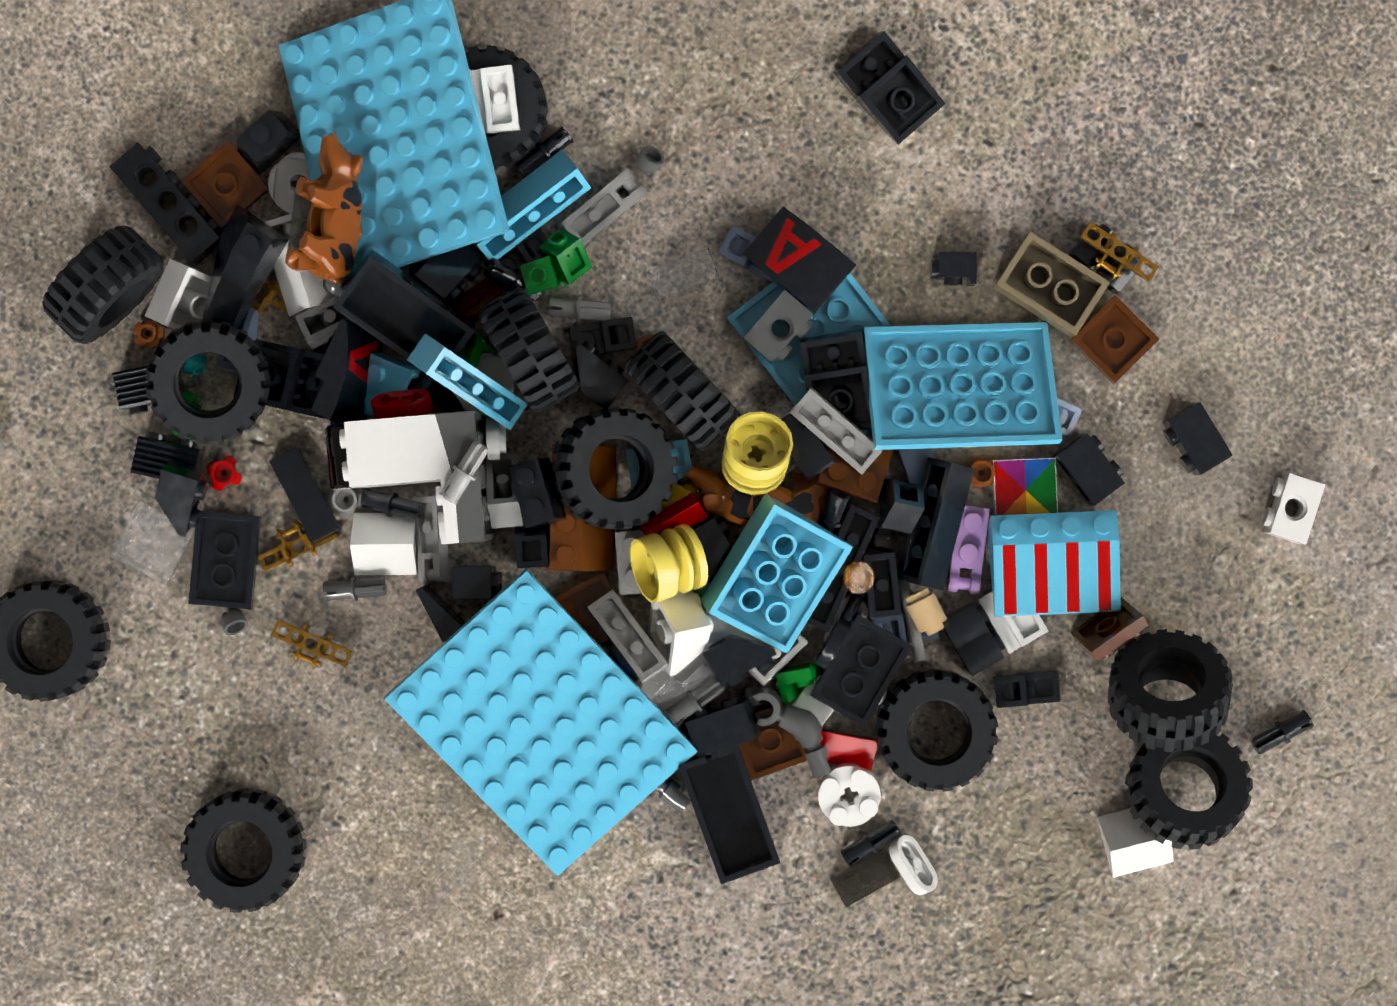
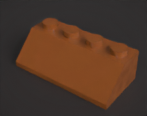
(579, 545)

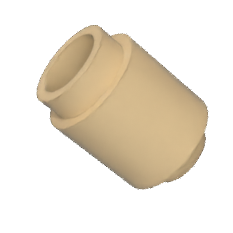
(925, 611)

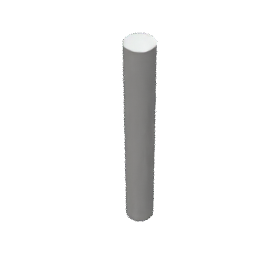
(914, 636)

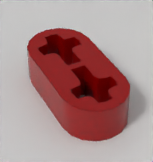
(402, 403)

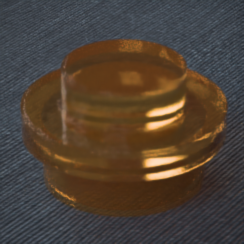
(858, 577)

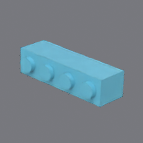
(536, 202)
(467, 381)

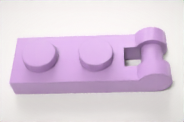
(969, 550)

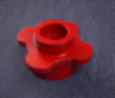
(216, 468)

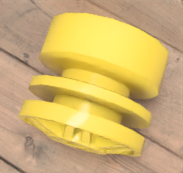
(756, 453)
(668, 563)

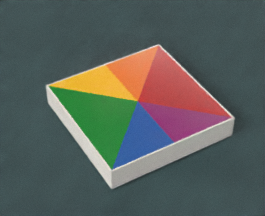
(1025, 486)

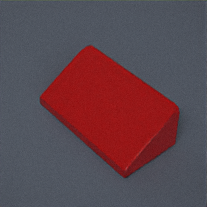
(684, 511)
(849, 748)

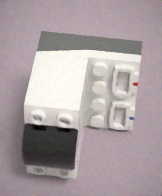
(415, 453)

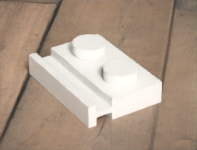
(496, 98)
(1013, 630)

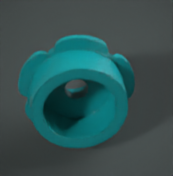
(195, 364)

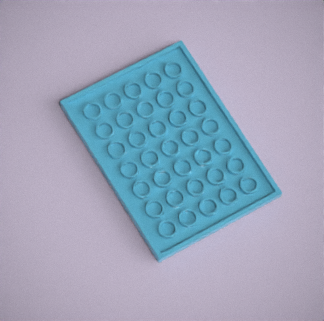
(407, 102)
(540, 722)

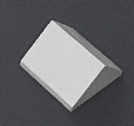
(299, 288)
(383, 545)
(1129, 846)

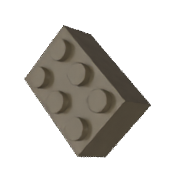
(1051, 284)

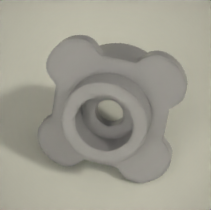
(345, 509)

